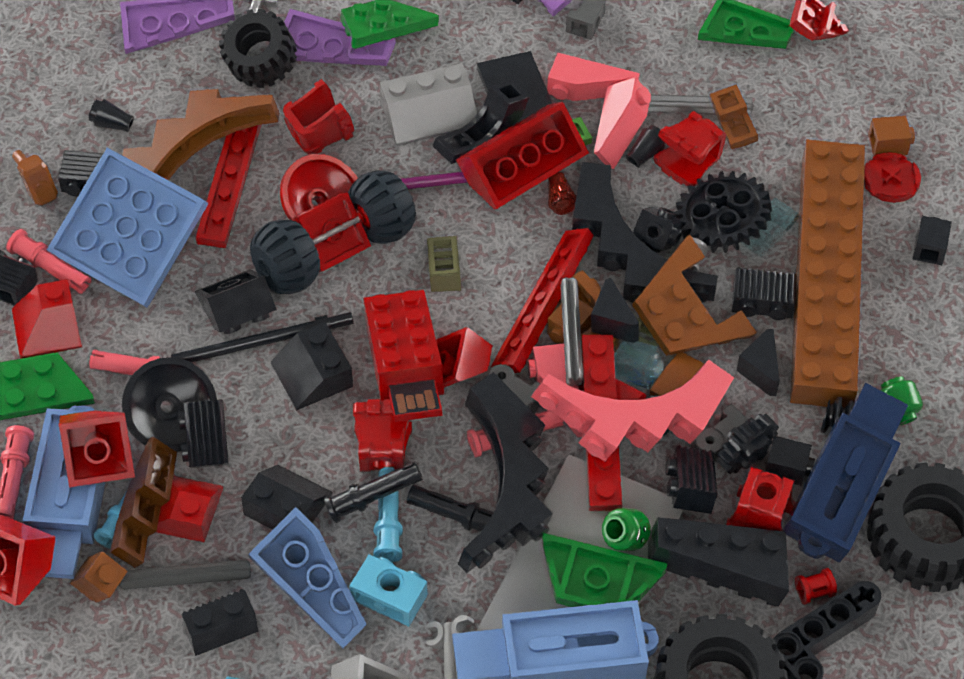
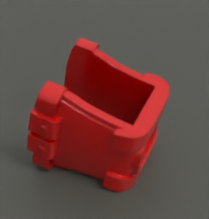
(324, 119)
(692, 148)
(379, 437)
(763, 501)

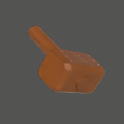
(36, 178)

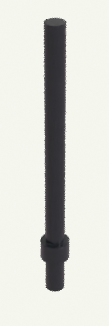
(262, 338)

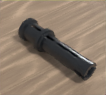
(360, 496)
(469, 515)

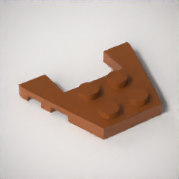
(676, 313)

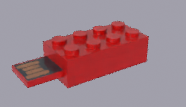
(405, 354)

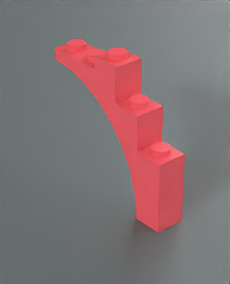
(641, 421)

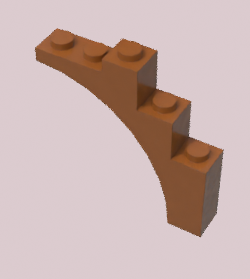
(206, 120)

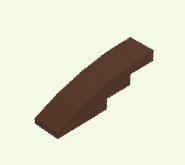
(143, 502)

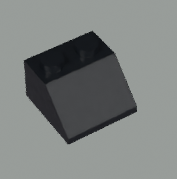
(236, 301)
(312, 366)
(278, 492)

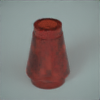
(560, 194)

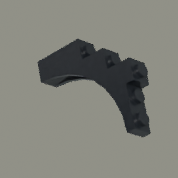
(618, 244)
(513, 436)

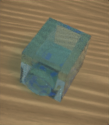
(638, 363)

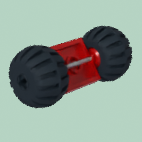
(295, 251)

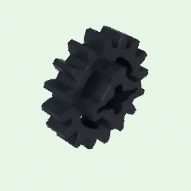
(747, 443)

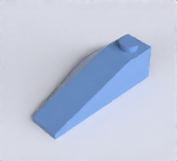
(306, 571)

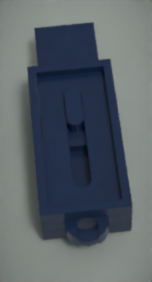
(846, 476)

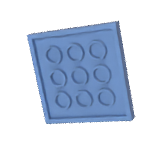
(127, 227)

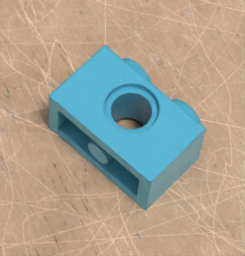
(399, 604)

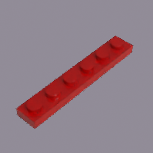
(227, 187)
(543, 299)
(600, 381)

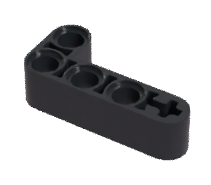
(826, 628)

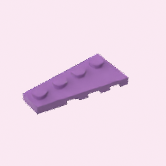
(159, 21)
(327, 42)

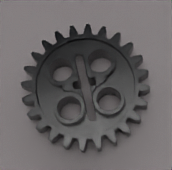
(724, 210)

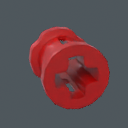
(816, 586)

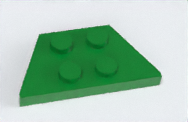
(383, 20)
(39, 383)
(597, 575)

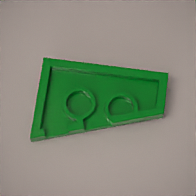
(745, 25)

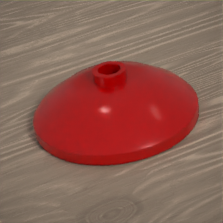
(313, 178)

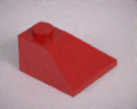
(46, 320)
(463, 355)
(96, 447)
(189, 509)

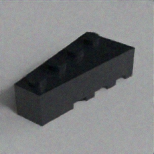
(724, 556)

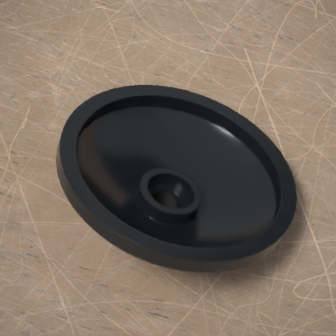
(158, 382)

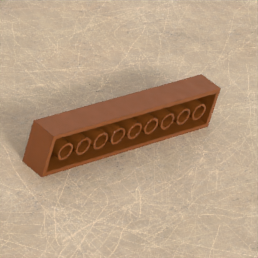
(828, 274)

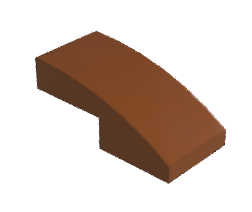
(733, 117)
(676, 374)

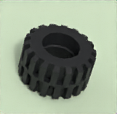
(250, 30)

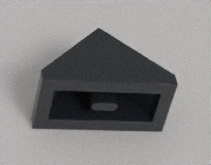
(613, 316)
(760, 363)

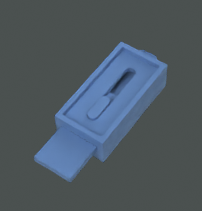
(53, 506)
(560, 644)

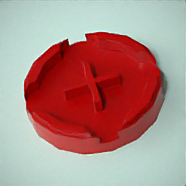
(891, 177)

